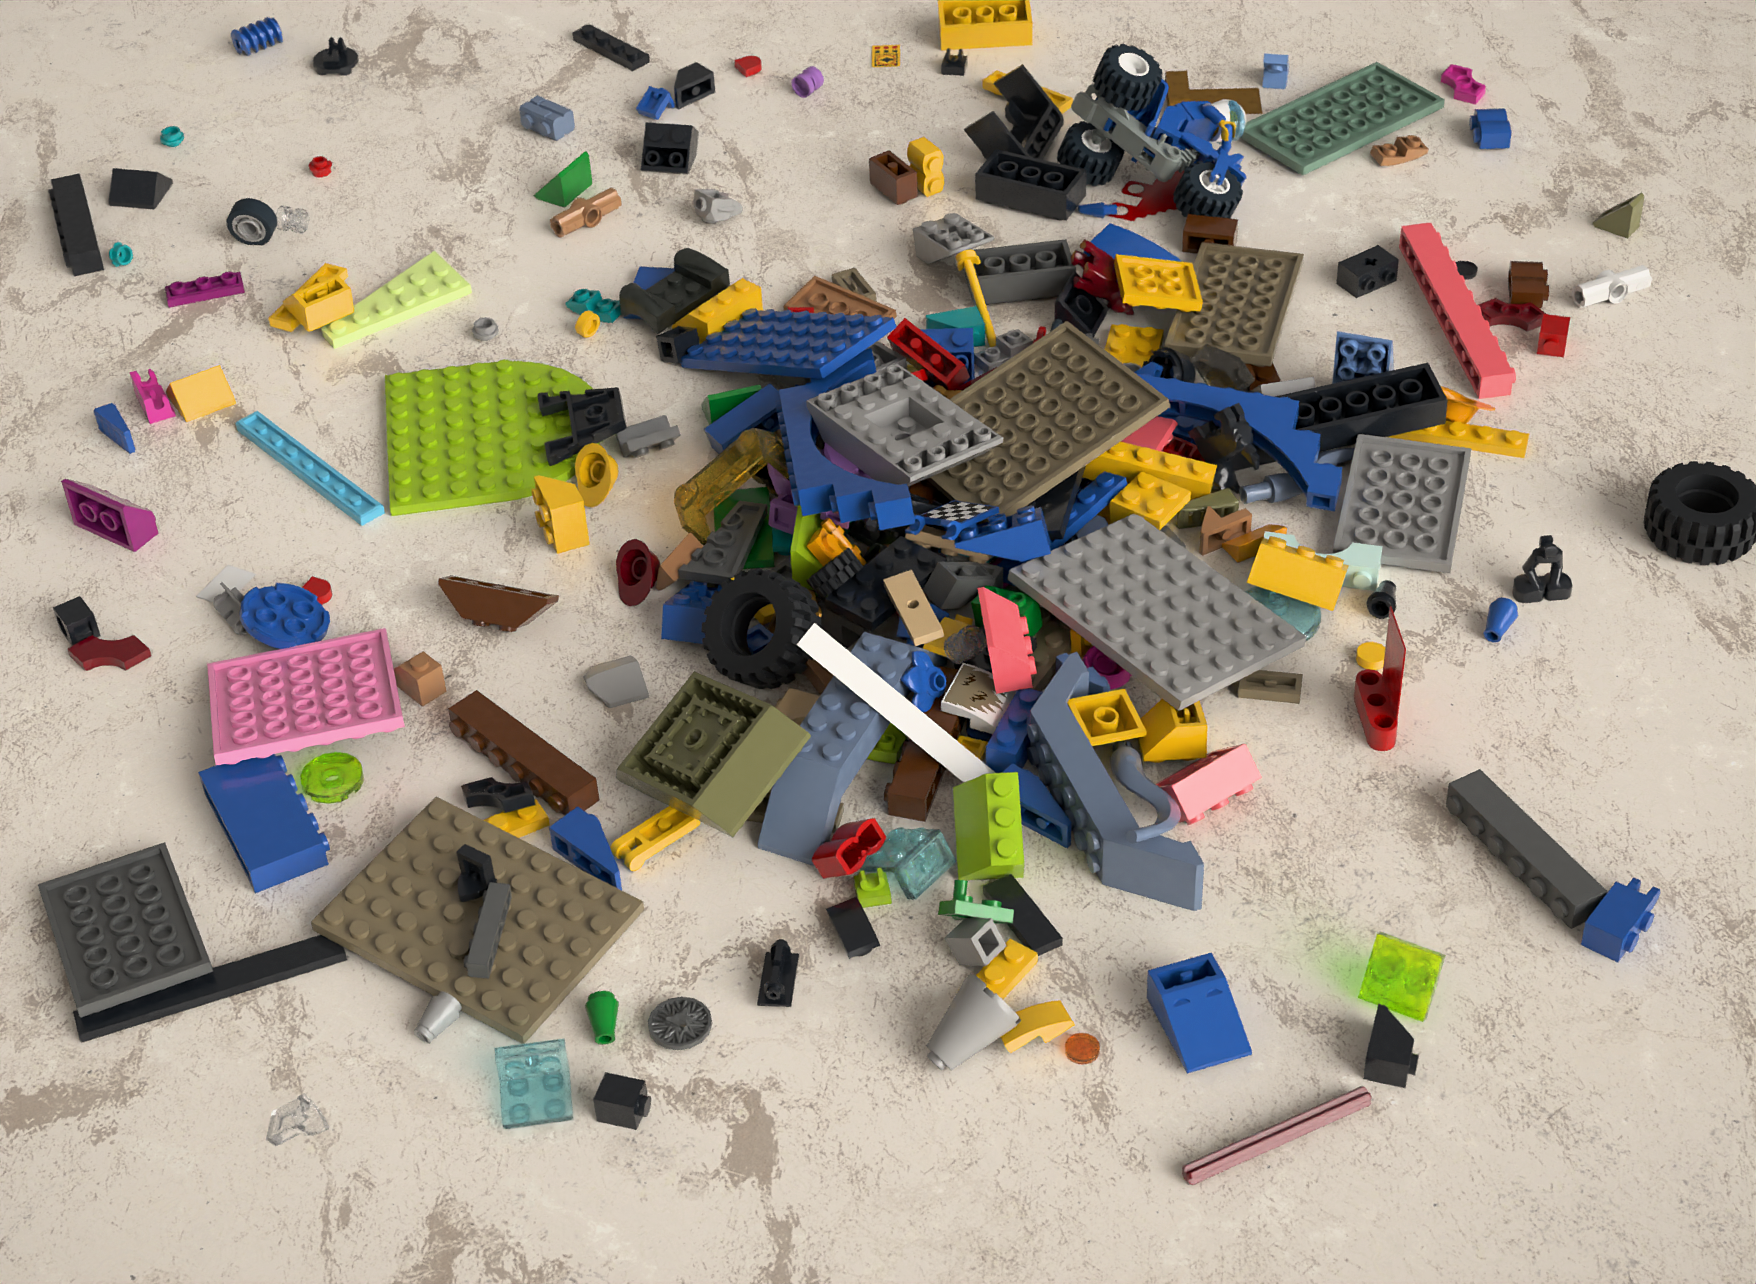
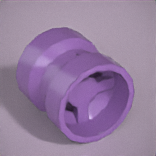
(807, 81)

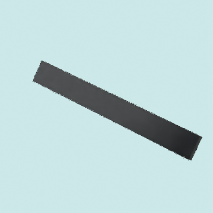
(221, 983)

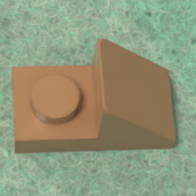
(1219, 530)

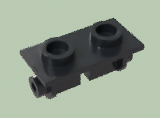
(778, 976)

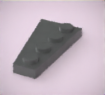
(728, 546)

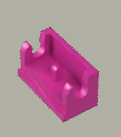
(152, 397)

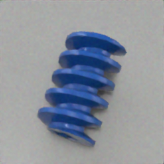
(256, 34)

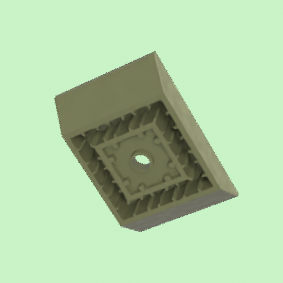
(713, 753)

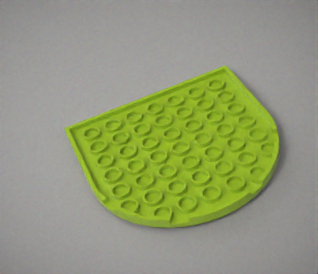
(473, 433)

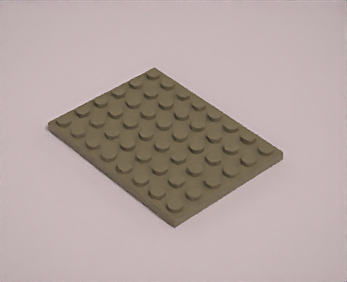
(1056, 413)
(412, 923)

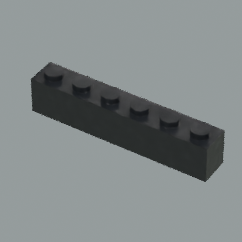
(75, 225)

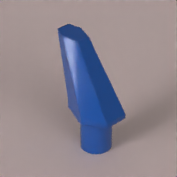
(1098, 209)

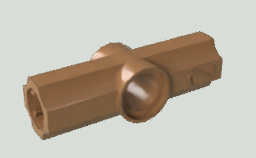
(585, 212)

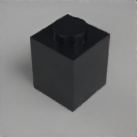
(621, 1101)

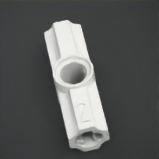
(1611, 286)

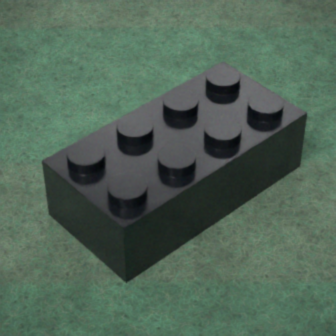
(1030, 184)

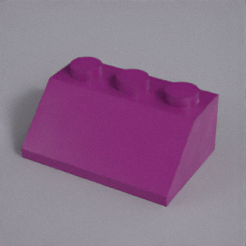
(109, 515)

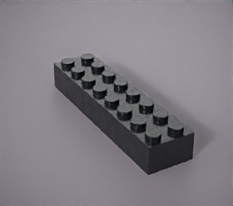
(1366, 405)

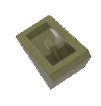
(1622, 218)

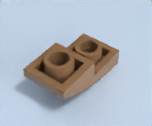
(1402, 151)

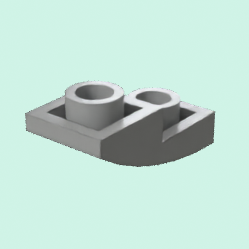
(1006, 347)

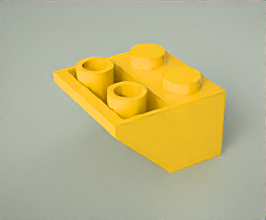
(321, 303)
(560, 513)
(1174, 733)

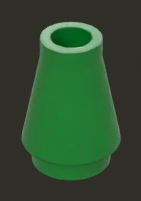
(602, 1014)

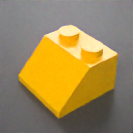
(1107, 717)

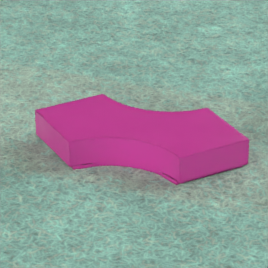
(1464, 85)

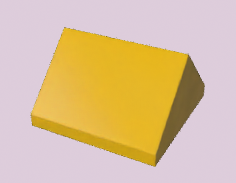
(201, 393)

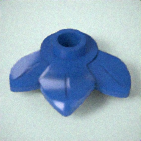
(924, 681)

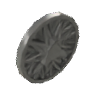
(680, 1023)

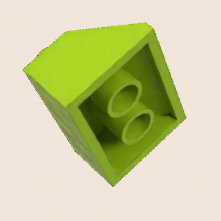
(802, 560)
(989, 827)

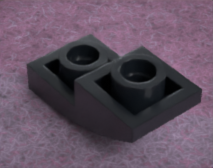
(853, 927)

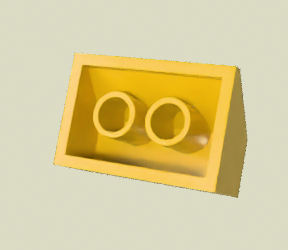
(723, 308)
(1298, 573)

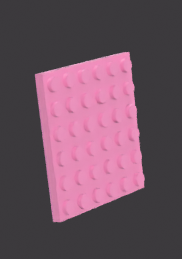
(303, 696)

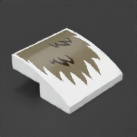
(974, 697)

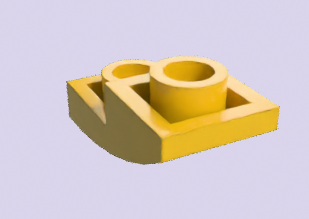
(1042, 1019)

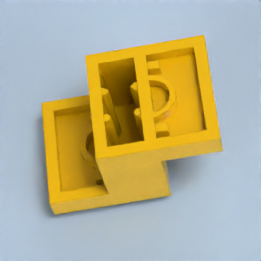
(1149, 498)

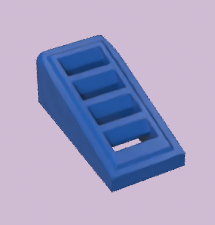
(114, 427)

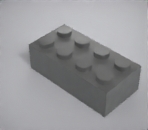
(1023, 271)

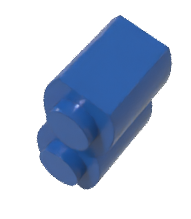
(1490, 128)

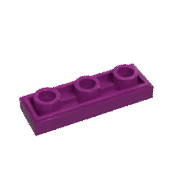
(204, 289)

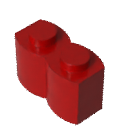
(848, 848)

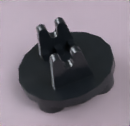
(335, 59)

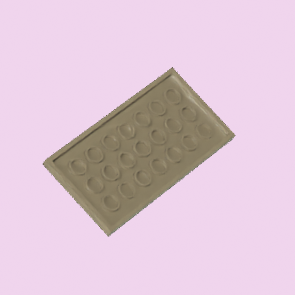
(1243, 302)

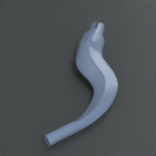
(1282, 486)
(1129, 772)

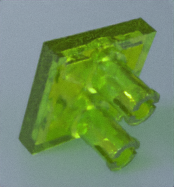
(1401, 976)

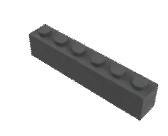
(1525, 848)

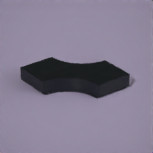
(497, 794)

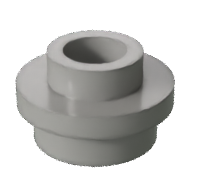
(485, 329)

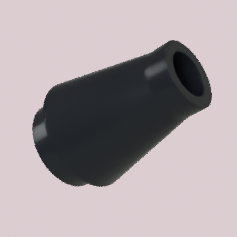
(1382, 599)

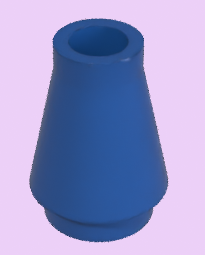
(1500, 617)

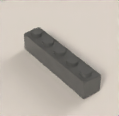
(488, 930)

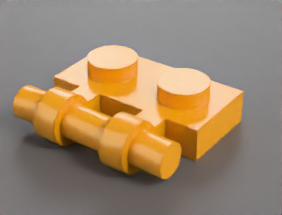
(830, 542)

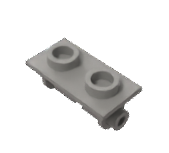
(229, 605)

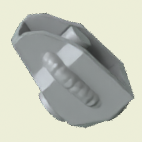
(715, 205)

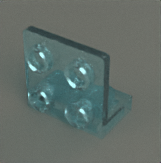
(914, 857)
(534, 1083)

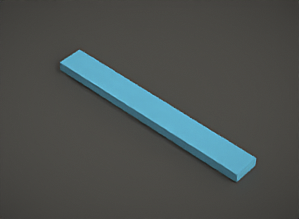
(310, 468)

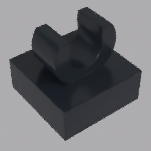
(954, 63)

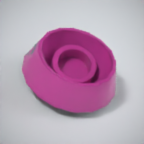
(1106, 667)

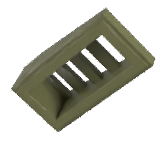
(1222, 502)

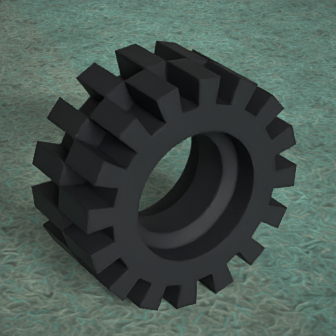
(834, 573)

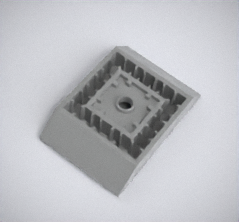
(898, 427)

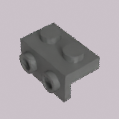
(643, 436)

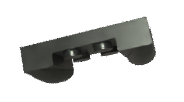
(690, 285)

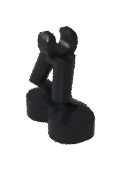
(1553, 585)

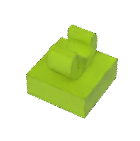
(872, 888)

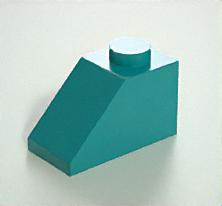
(959, 318)

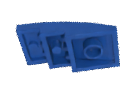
(1125, 242)

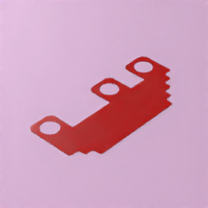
(1154, 198)

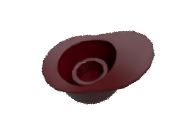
(636, 571)

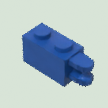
(1619, 920)

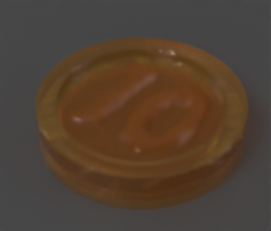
(1082, 1048)

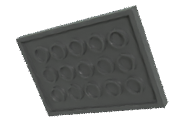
(124, 929)

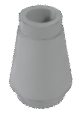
(437, 1016)

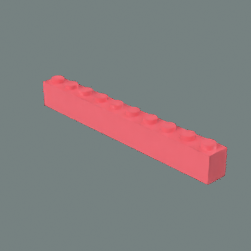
(1456, 311)

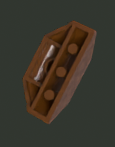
(495, 603)

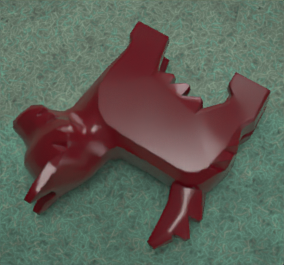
(1099, 276)

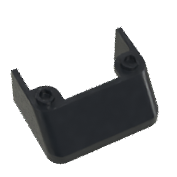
(1029, 110)

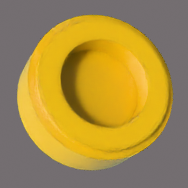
(587, 324)
(1370, 655)

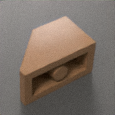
(421, 678)

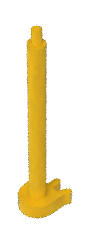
(966, 260)

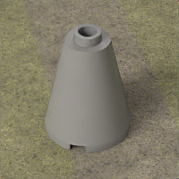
(970, 1024)

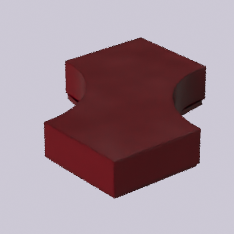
(1524, 316)
(98, 652)

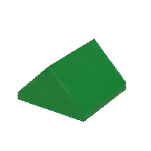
(568, 183)
(721, 403)

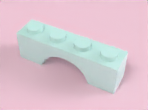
(1362, 559)

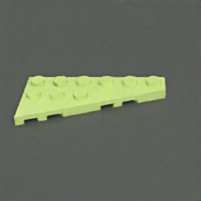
(411, 293)

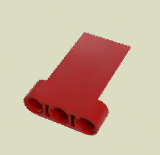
(1379, 694)

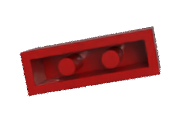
(927, 354)

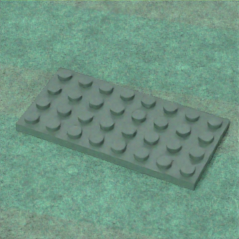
(1340, 118)

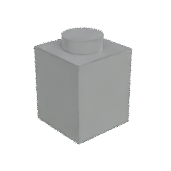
(975, 941)

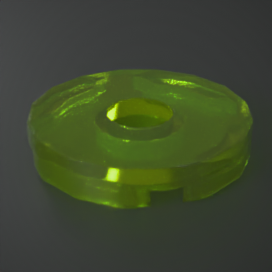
(327, 765)

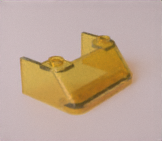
(724, 476)

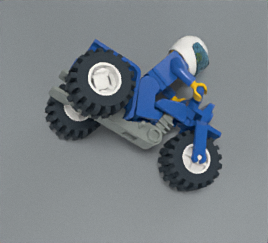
(1125, 118)

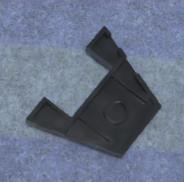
(592, 419)

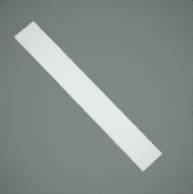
(892, 705)

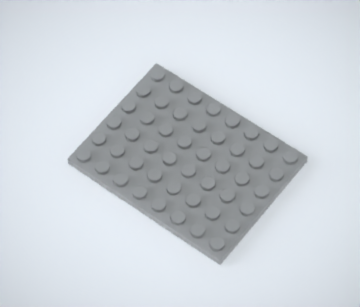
(1157, 610)

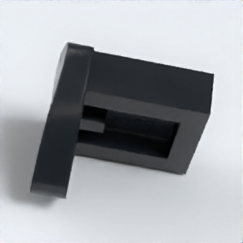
(475, 873)

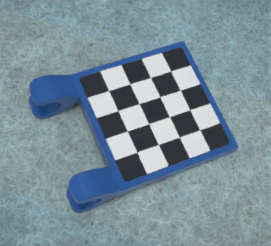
(954, 516)

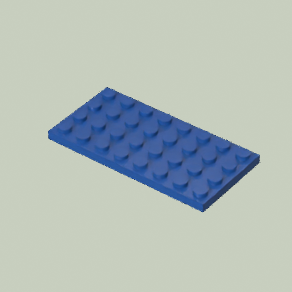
(788, 343)

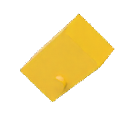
(984, 23)

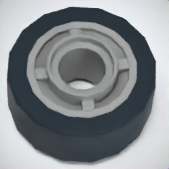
(251, 221)

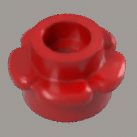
(320, 166)

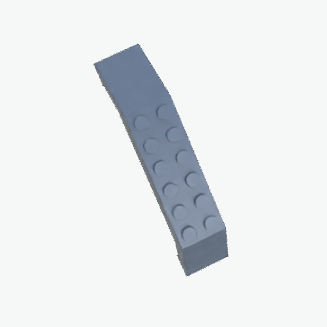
(842, 737)
(1097, 812)

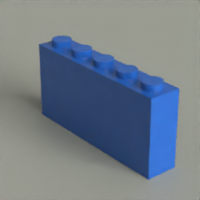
(265, 820)

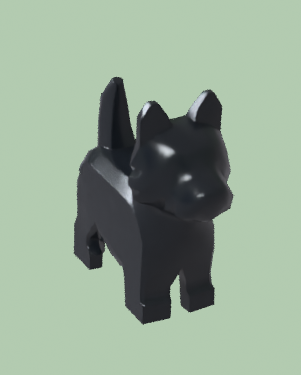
(1223, 444)

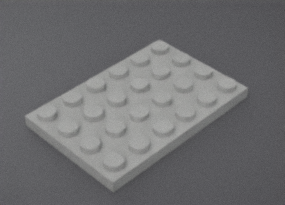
(1404, 500)

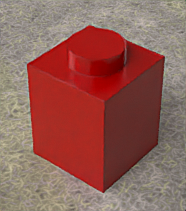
(1553, 335)

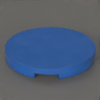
(283, 616)

